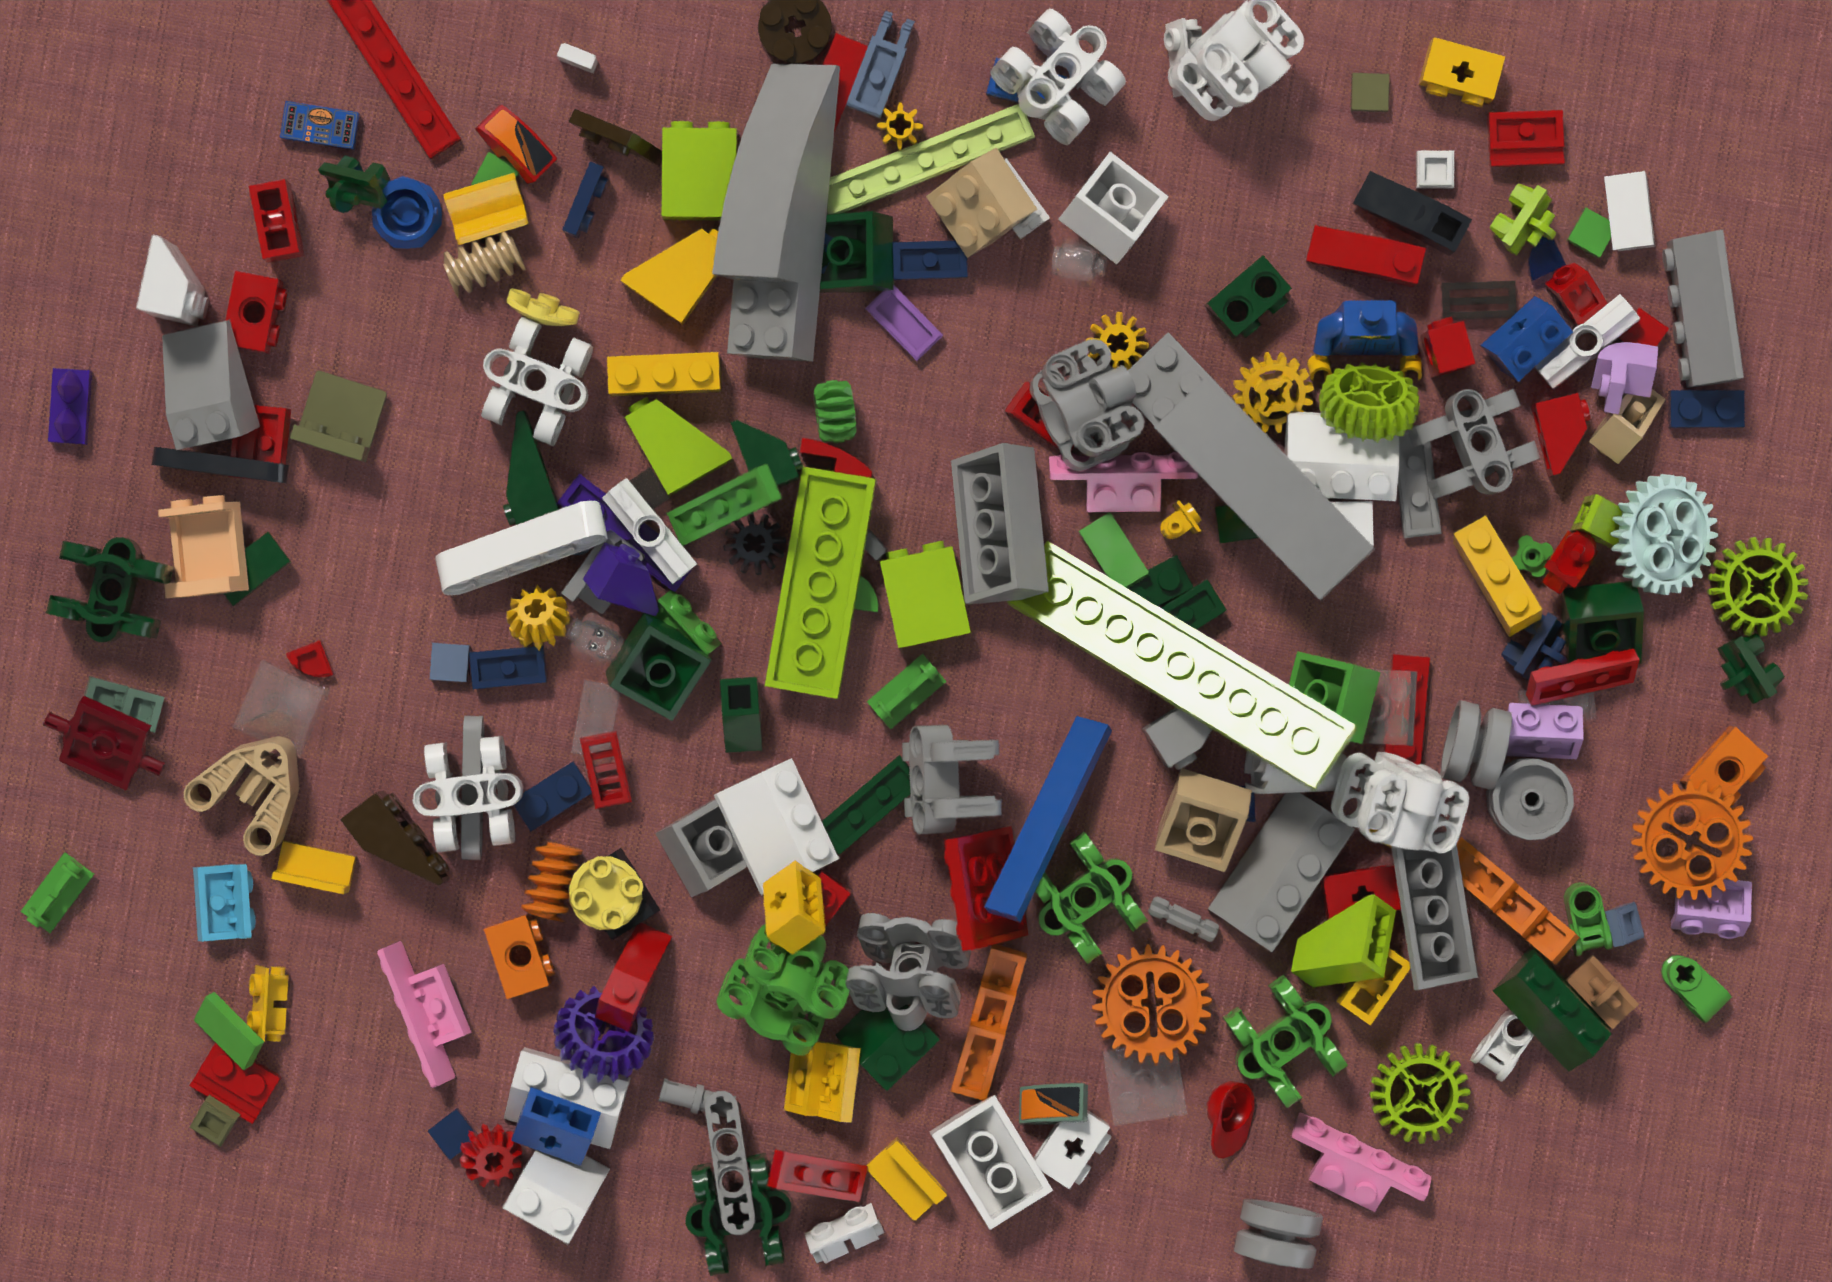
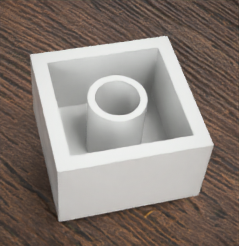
(1113, 208)

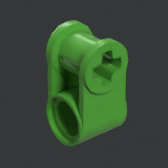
(1587, 921)
(1698, 991)

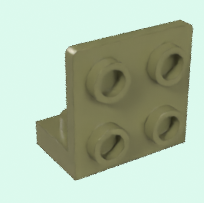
(340, 416)

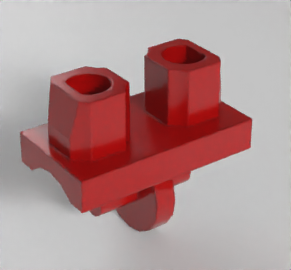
(1570, 560)

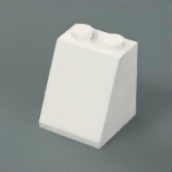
(556, 1193)

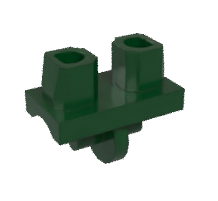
(353, 186)
(1745, 671)

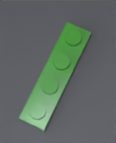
(724, 505)

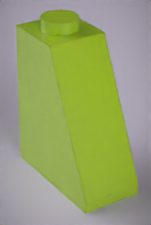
(673, 445)
(1347, 945)

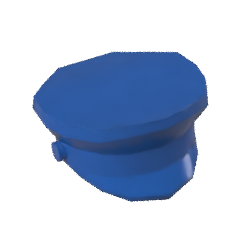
(409, 215)

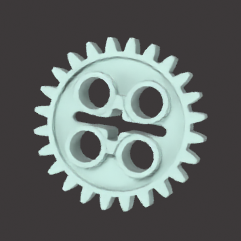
(1664, 534)

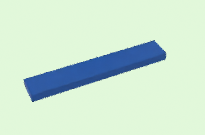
(1048, 819)

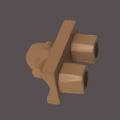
(1602, 992)

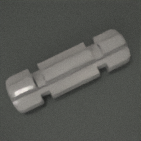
(1183, 919)

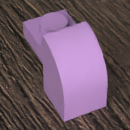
(1624, 369)

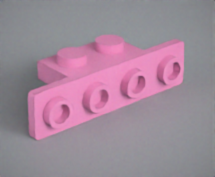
(1124, 481)
(428, 1010)
(1356, 1168)

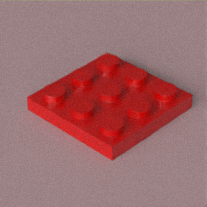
(974, 869)

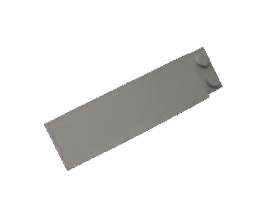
(778, 214)
(1246, 467)

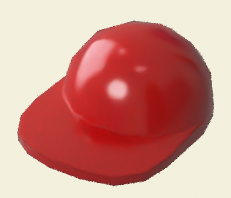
(1230, 1114)

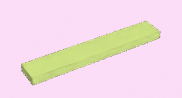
(927, 159)

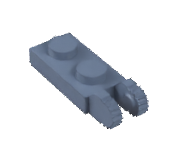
(879, 69)

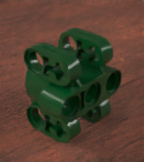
(109, 568)
(707, 1199)

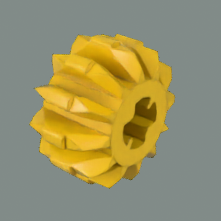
(1118, 329)
(538, 617)

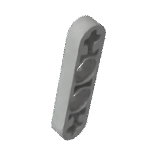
(471, 765)
(725, 1163)

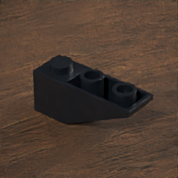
(1413, 213)

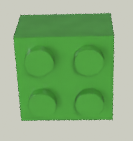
(1338, 687)

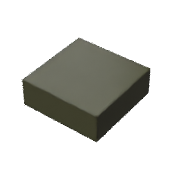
(1369, 92)
(214, 1120)

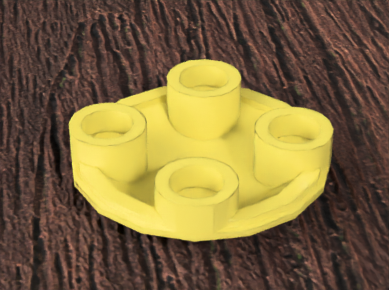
(543, 309)
(605, 893)

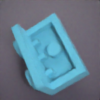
(223, 902)

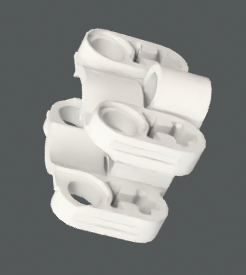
(1238, 59)
(1019, 74)
(550, 395)
(448, 800)
(1400, 802)

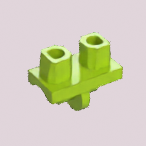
(1531, 221)

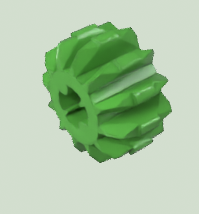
(835, 411)

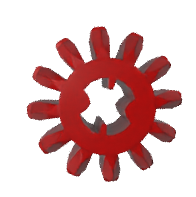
(494, 1168)

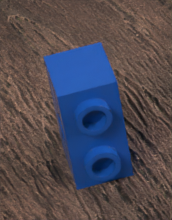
(1526, 338)
(556, 1126)

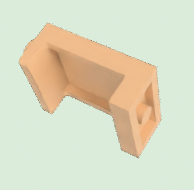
(206, 547)

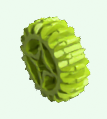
(1369, 402)
(1769, 597)
(1405, 1103)

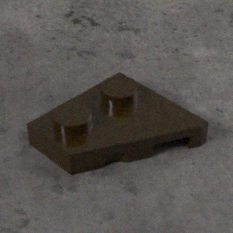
(619, 139)

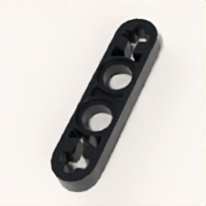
(220, 465)

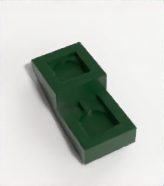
(263, 561)

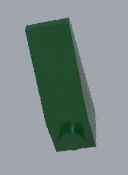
(528, 483)

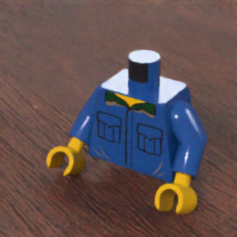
(1366, 330)

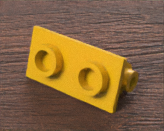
(1181, 521)
(266, 989)

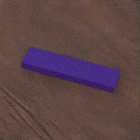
(584, 490)

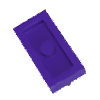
(70, 406)

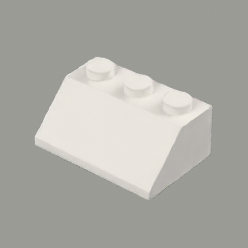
(171, 286)
(1339, 464)
(775, 823)
(555, 1077)
(991, 1161)

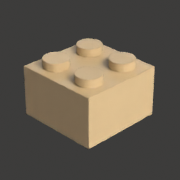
(981, 202)
(1203, 820)

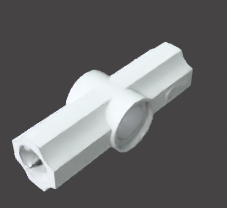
(1605, 325)
(633, 512)

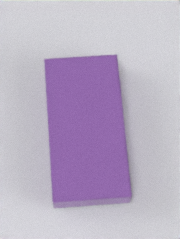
(904, 322)

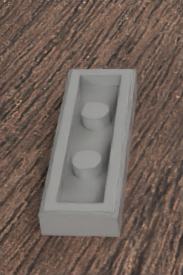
(1417, 507)

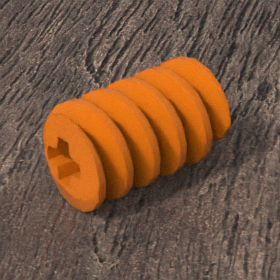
(551, 880)

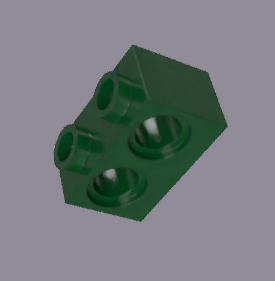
(1243, 291)

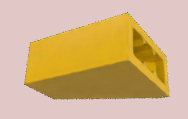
(677, 276)

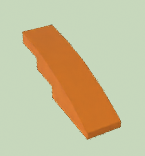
(1514, 904)
(988, 1022)

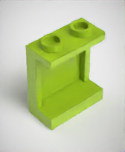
(696, 169)
(924, 594)

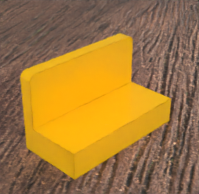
(486, 208)
(315, 868)
(906, 1179)

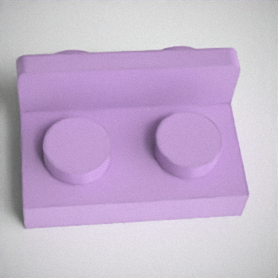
(1545, 731)
(1722, 914)

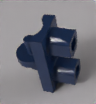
(1527, 659)

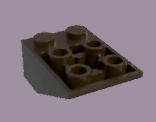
(387, 834)

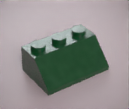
(1552, 1010)

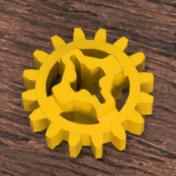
(1280, 380)

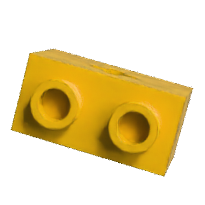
(1480, 65)
(793, 907)
(1369, 996)

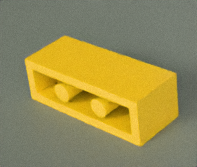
(664, 374)
(1497, 576)

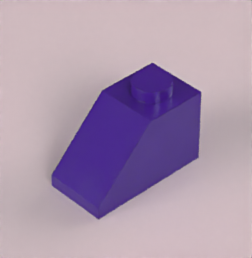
(622, 579)

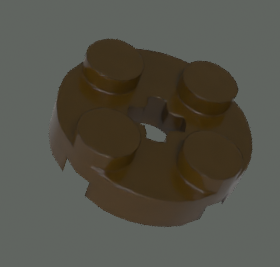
(785, 45)

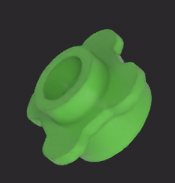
(1541, 552)

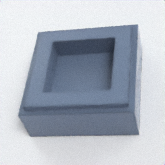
(449, 662)
(1624, 924)

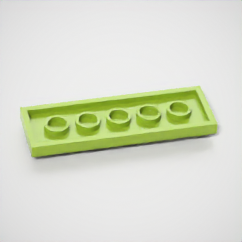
(820, 582)

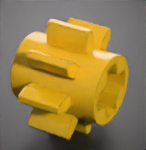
(891, 120)

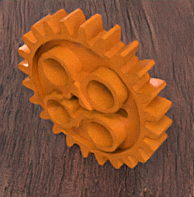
(1675, 868)
(1118, 1006)

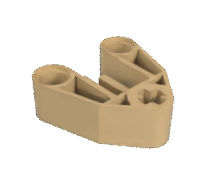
(277, 807)

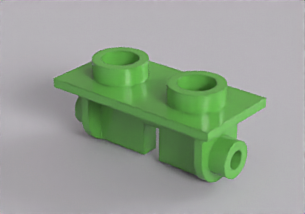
(678, 613)
(906, 691)
(57, 893)

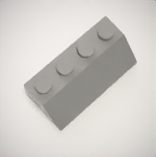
(1703, 309)
(999, 524)
(1281, 869)
(1434, 915)

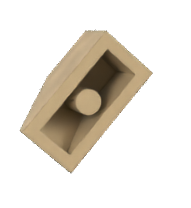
(1622, 431)

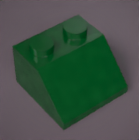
(762, 448)
(1602, 620)
(657, 666)
(884, 1047)

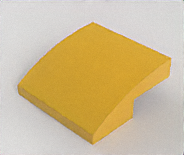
(823, 1081)

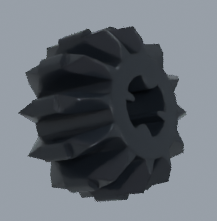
(753, 556)

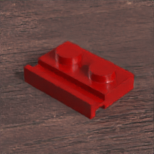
(1525, 138)
(268, 441)
(237, 1088)

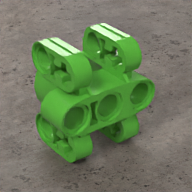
(1104, 894)
(782, 995)
(1270, 1057)

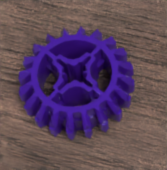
(614, 1053)

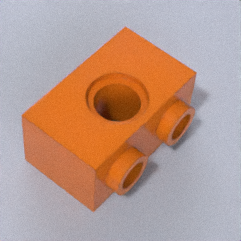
(1737, 749)
(518, 978)

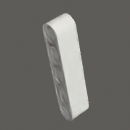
(521, 548)

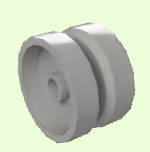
(1476, 745)
(1552, 794)
(1276, 1239)

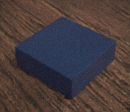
(451, 1132)

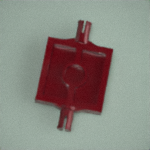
(104, 743)

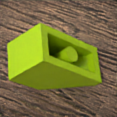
(1596, 519)

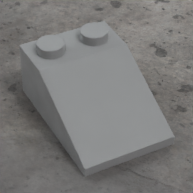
(206, 386)
(1176, 737)
(702, 848)

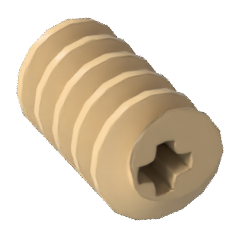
(482, 262)

